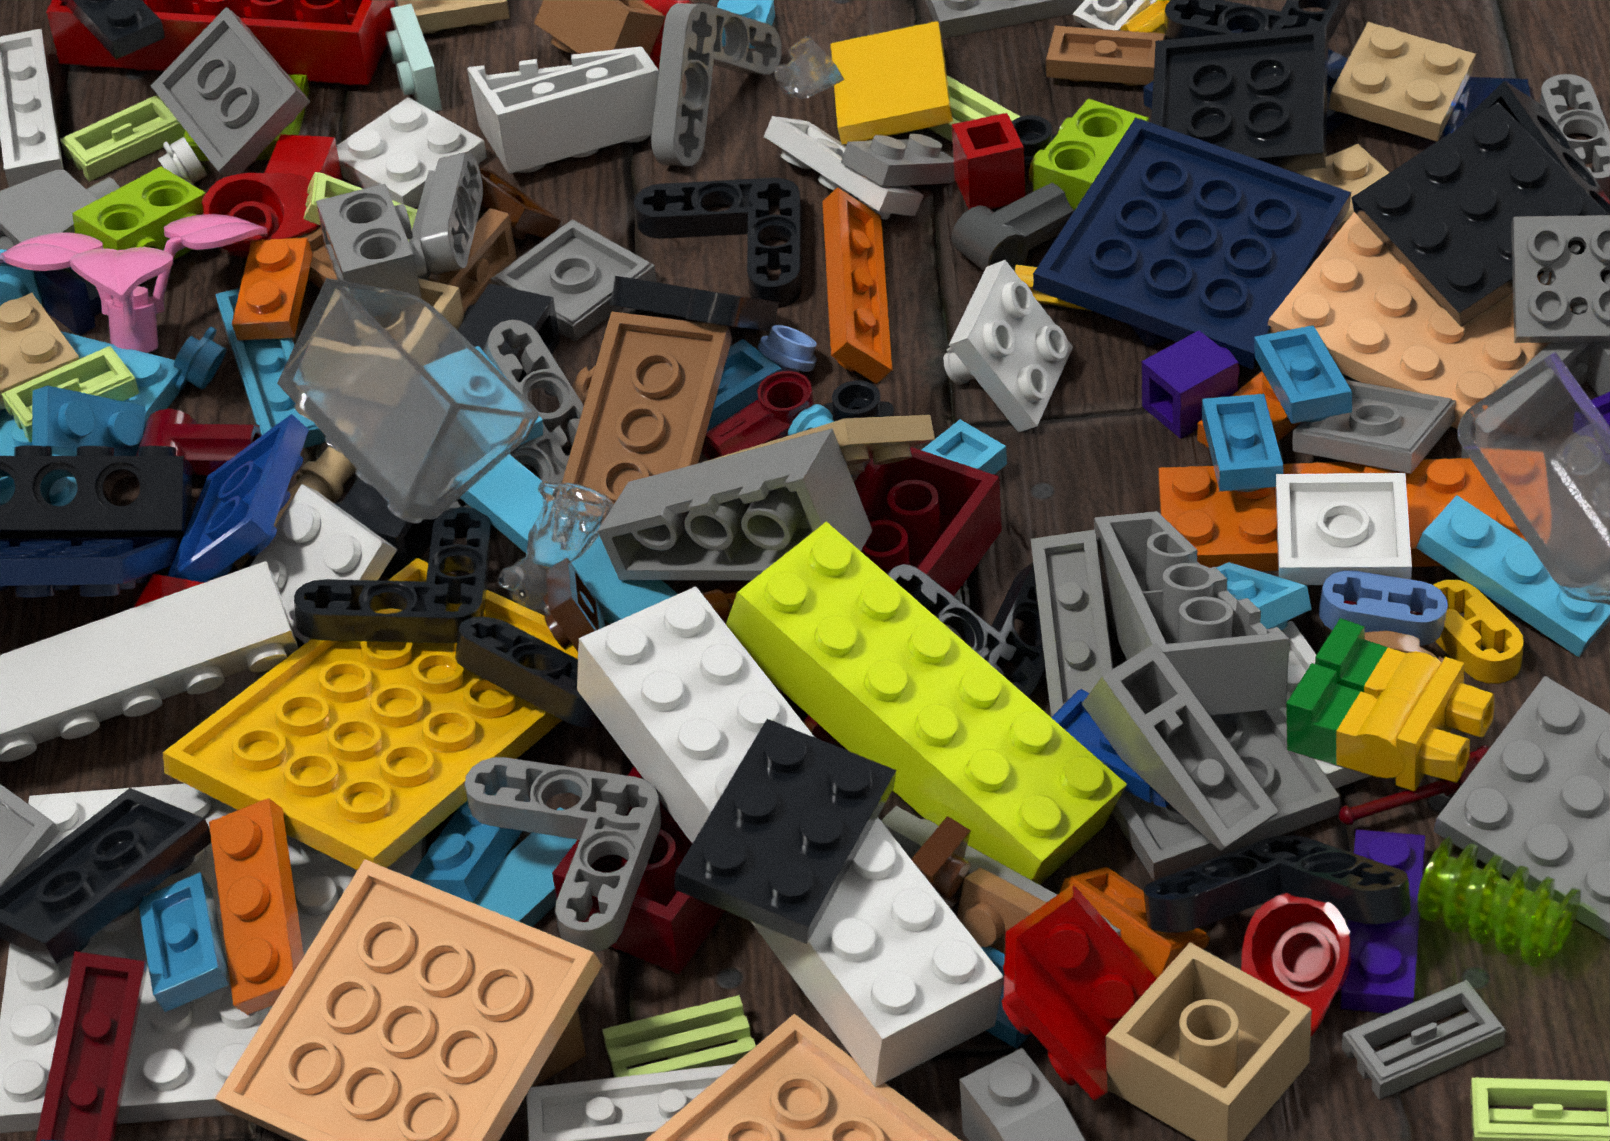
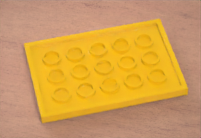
(363, 737)

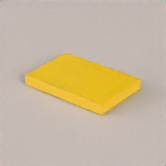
(891, 83)

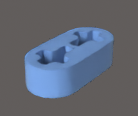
(1384, 604)

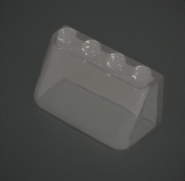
(403, 396)
(1550, 469)

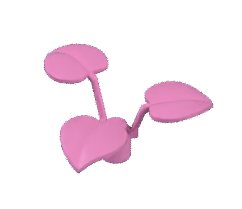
(122, 271)

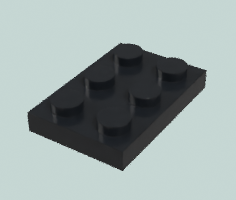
(785, 830)
(98, 874)

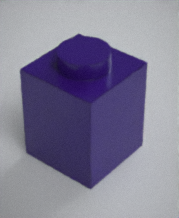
(1183, 376)

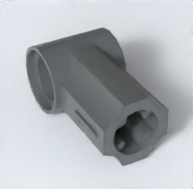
(1013, 230)

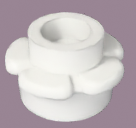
(182, 161)

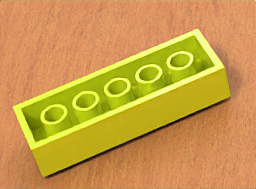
(922, 703)

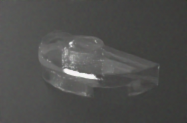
(808, 71)

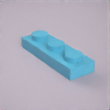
(1510, 574)

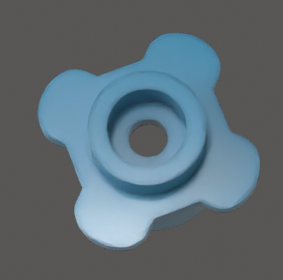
(199, 360)

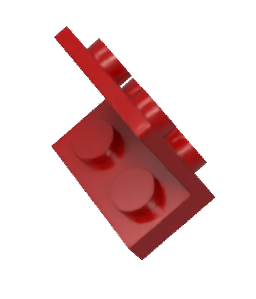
(1071, 985)

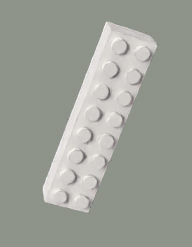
(888, 954)

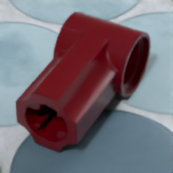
(764, 420)
(201, 444)

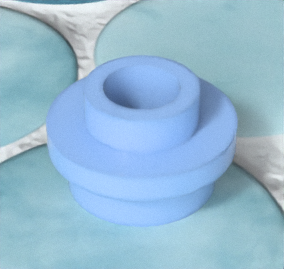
(789, 349)

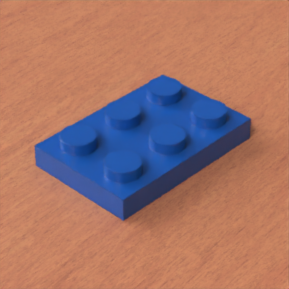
(240, 504)

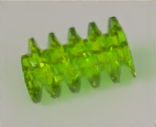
(1496, 906)

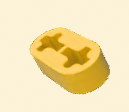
(1481, 625)

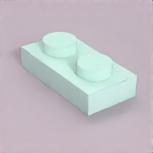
(412, 58)

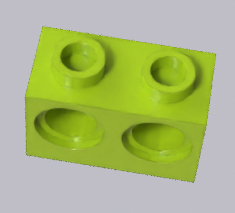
(1081, 149)
(140, 211)

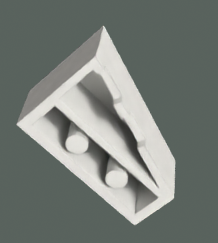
(565, 109)

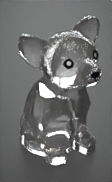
(562, 530)

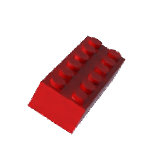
(306, 37)

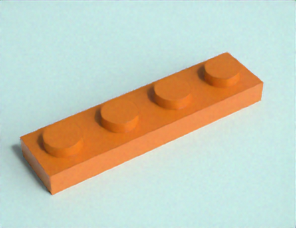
(856, 286)

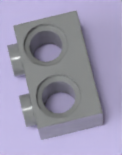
(370, 240)

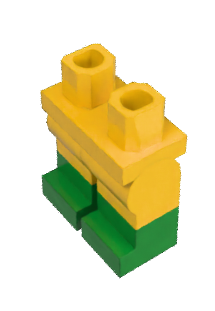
(1385, 710)

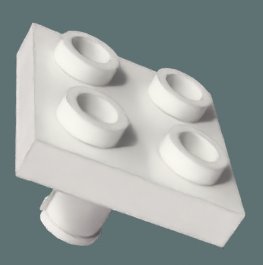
(1008, 347)

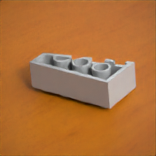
(733, 512)
(1169, 599)

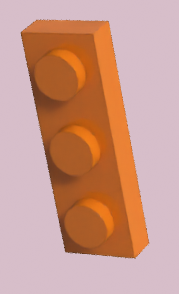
(256, 903)

